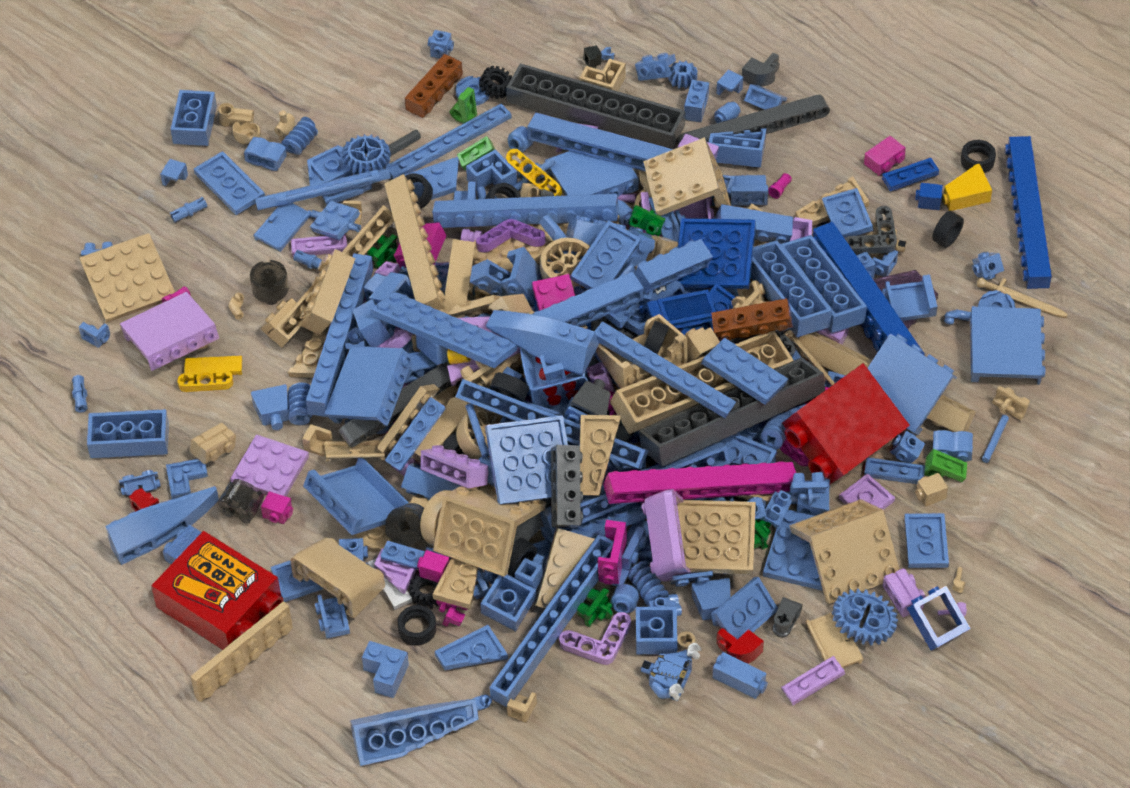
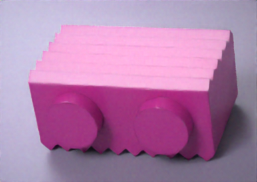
(884, 155)

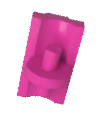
(452, 616)

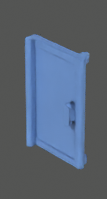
(286, 221)

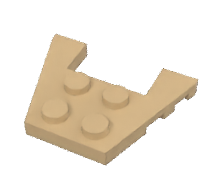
(475, 308)

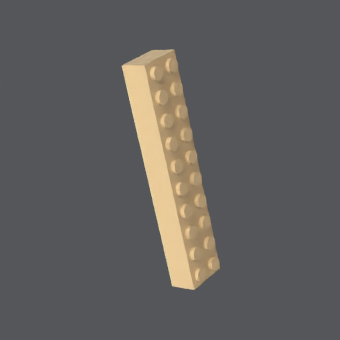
(656, 400)

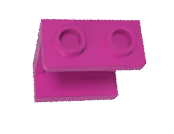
(610, 568)

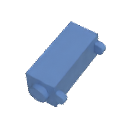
(739, 675)

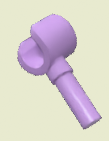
(962, 606)

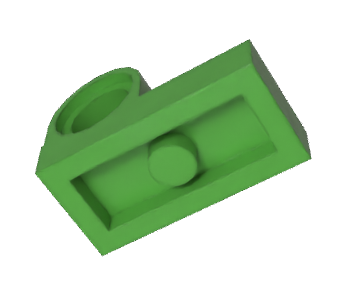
(465, 107)
(475, 151)
(945, 465)

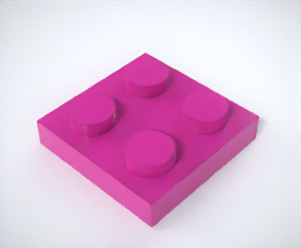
(552, 291)

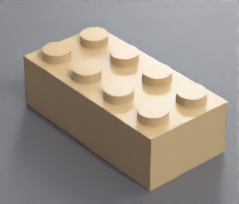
(327, 291)

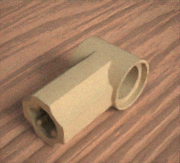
(229, 115)

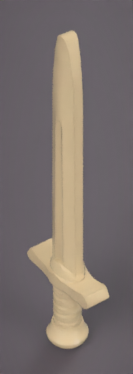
(1021, 298)
(794, 339)

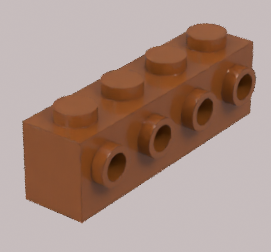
(433, 86)
(752, 320)

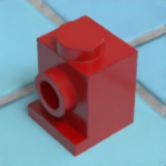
(140, 499)

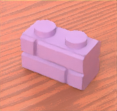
(901, 590)

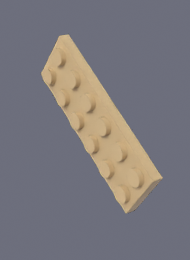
(241, 652)

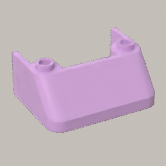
(665, 535)

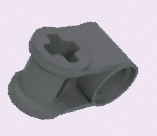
(786, 616)

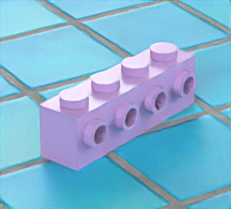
(454, 467)

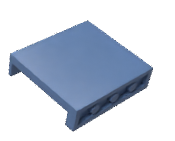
(591, 176)
(1006, 343)
(910, 379)
(369, 384)
(355, 496)

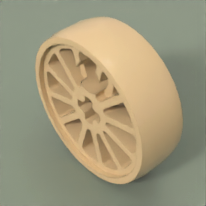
(567, 262)
(466, 443)
(430, 517)

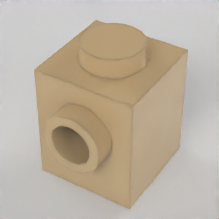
(931, 489)

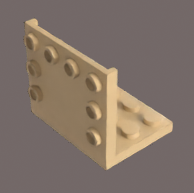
(685, 177)
(479, 528)
(849, 547)

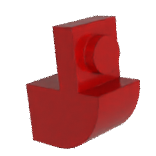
(745, 648)

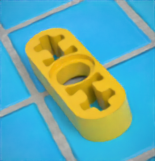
(192, 376)

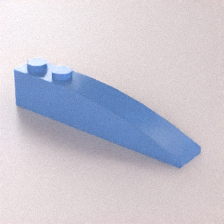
(547, 337)
(401, 731)

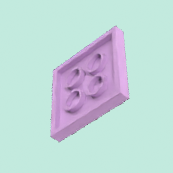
(270, 466)

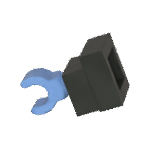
(593, 56)

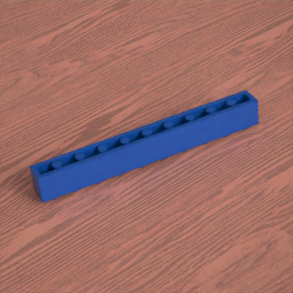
(1028, 213)

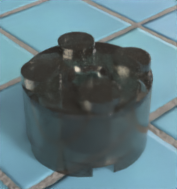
(269, 281)
(240, 500)
(397, 527)

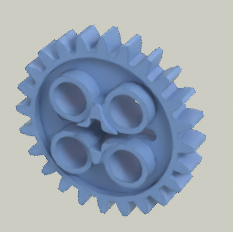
(879, 623)

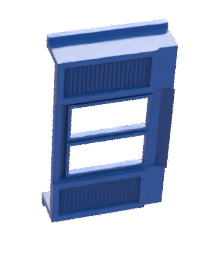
(683, 310)

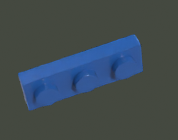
(910, 174)

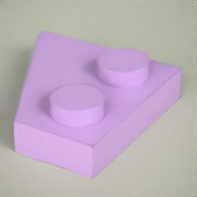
(395, 573)

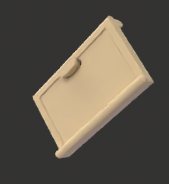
(365, 449)
(832, 642)

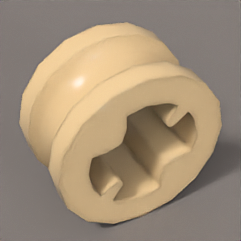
(682, 637)

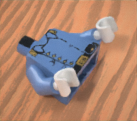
(671, 672)

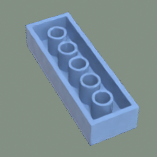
(814, 263)
(785, 280)

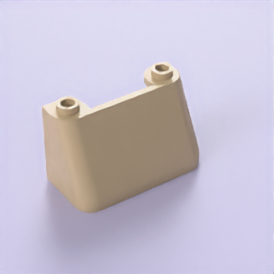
(626, 373)
(339, 573)

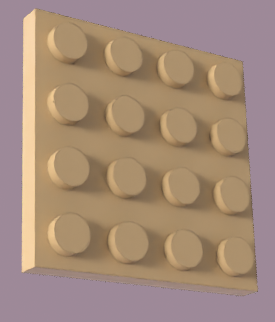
(127, 277)
(718, 535)

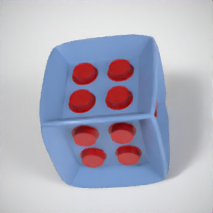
(554, 395)

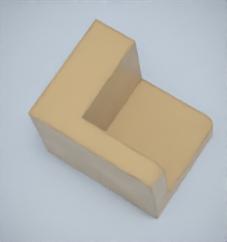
(314, 439)
(522, 707)

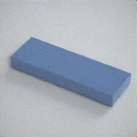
(894, 470)

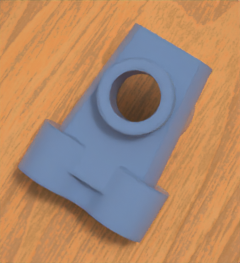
(670, 600)

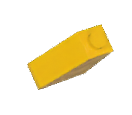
(967, 190)

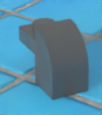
(761, 73)

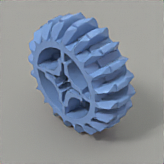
(354, 154)

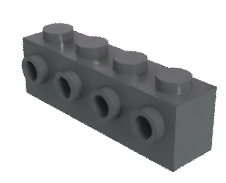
(566, 486)

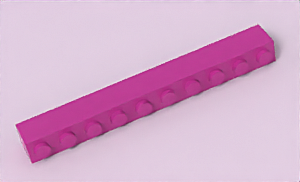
(700, 481)

